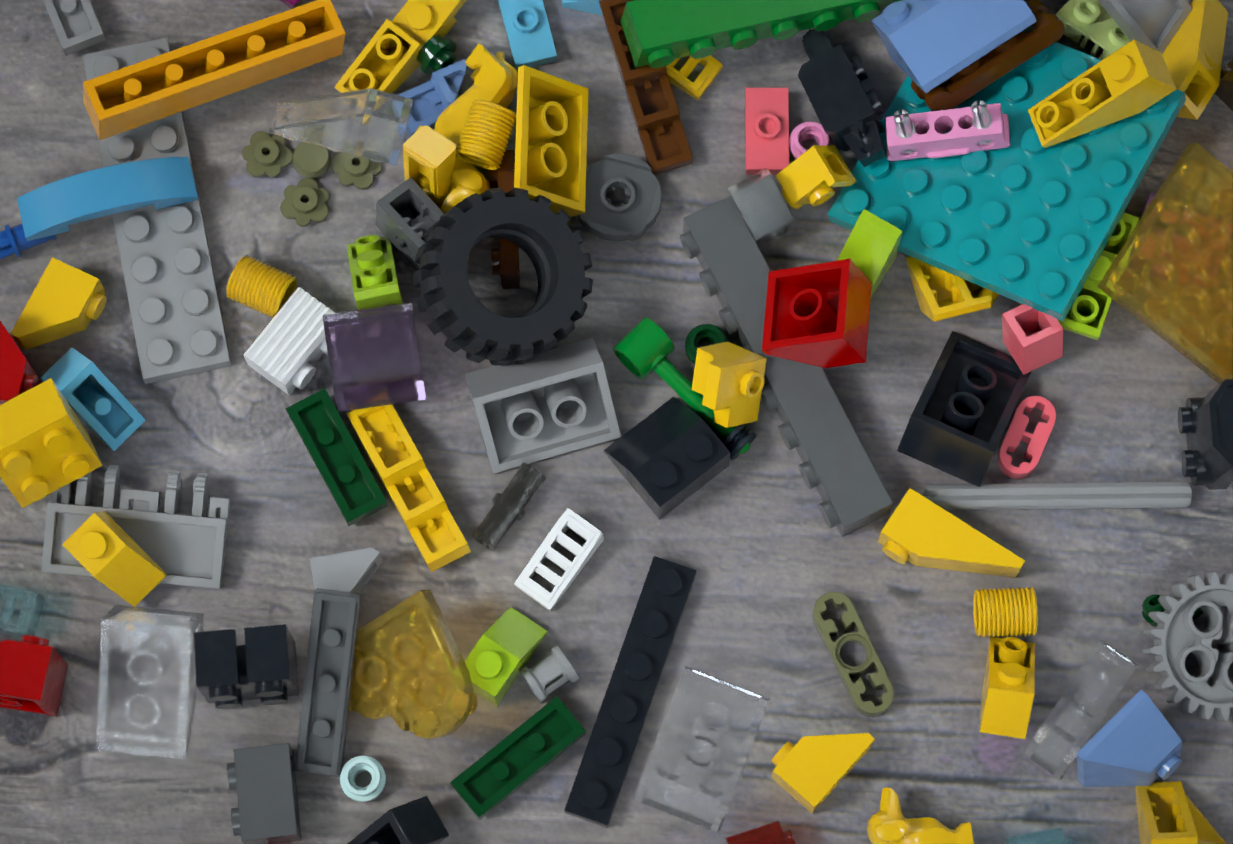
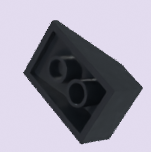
(964, 409)

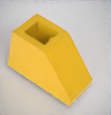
(1008, 687)

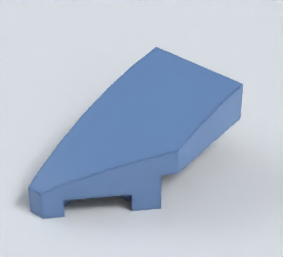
(434, 96)

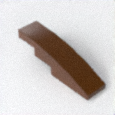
(649, 99)

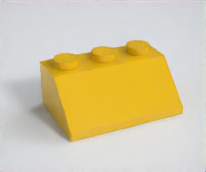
(551, 139)

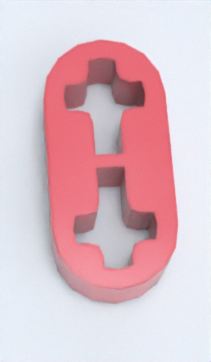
(1017, 433)

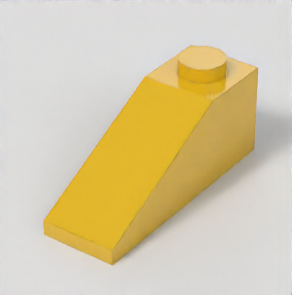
(938, 540)

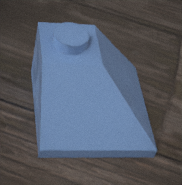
(1130, 748)

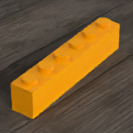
(213, 68)

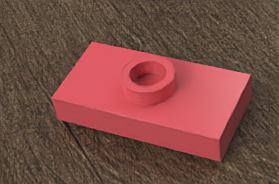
(766, 130)

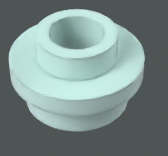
(353, 768)

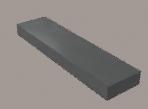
(328, 682)

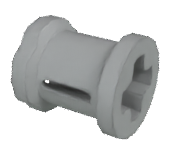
(549, 674)

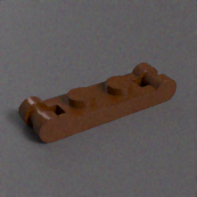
(997, 62)

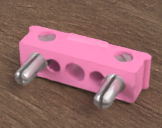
(969, 127)

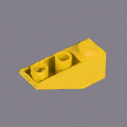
(1197, 55)
(1104, 94)

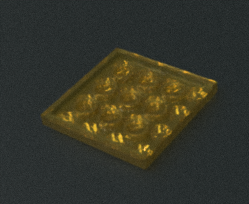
(1180, 264)

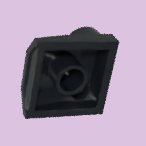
(1209, 437)

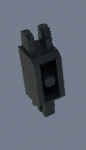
(840, 98)

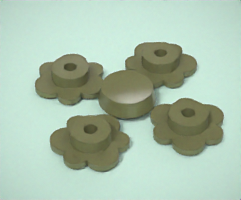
(309, 162)

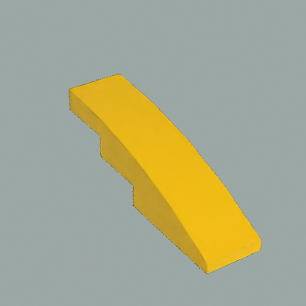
(409, 485)

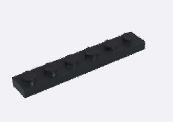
(630, 692)

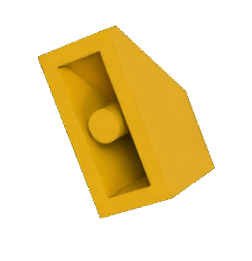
(59, 306)
(114, 558)
(818, 765)

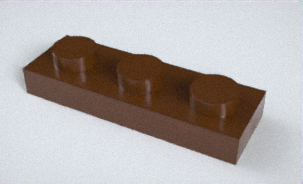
(506, 258)

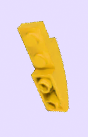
(394, 48)

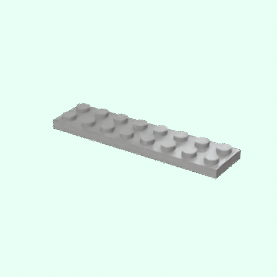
(165, 249)

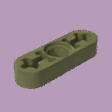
(828, 628)

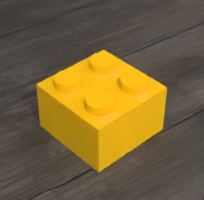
(42, 444)

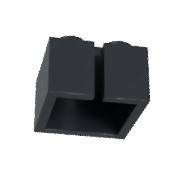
(258, 670)

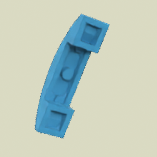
(106, 192)

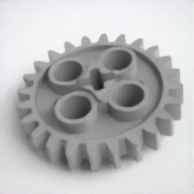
(1178, 637)

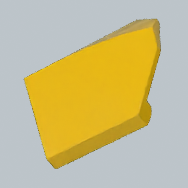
(945, 294)

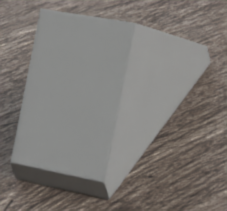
(345, 570)

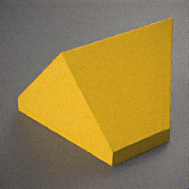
(1171, 817)

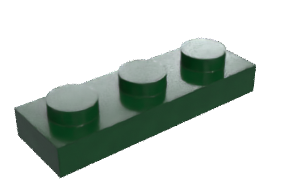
(336, 457)
(518, 758)

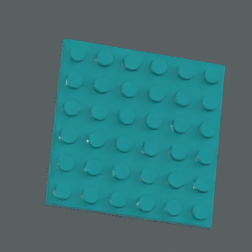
(1018, 214)

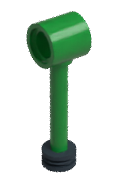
(646, 351)

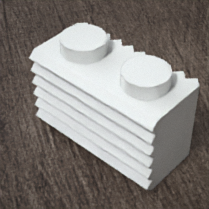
(291, 343)

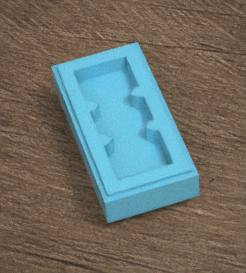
(528, 32)

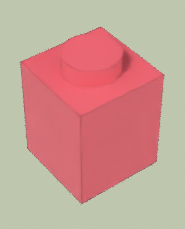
(1031, 337)

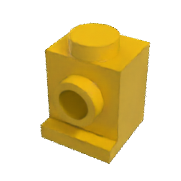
(814, 176)

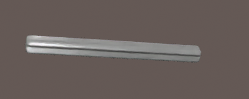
(1060, 495)

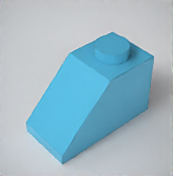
(94, 398)

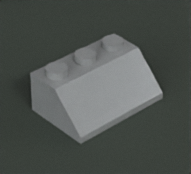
(543, 405)

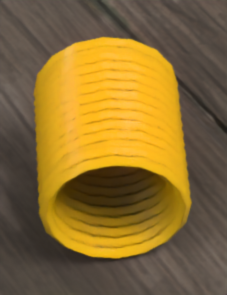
(485, 134)
(260, 286)
(1005, 612)

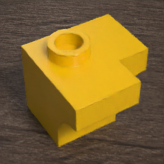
(730, 382)

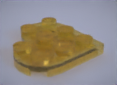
(412, 670)

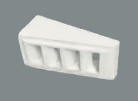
(546, 550)

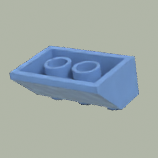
(945, 36)

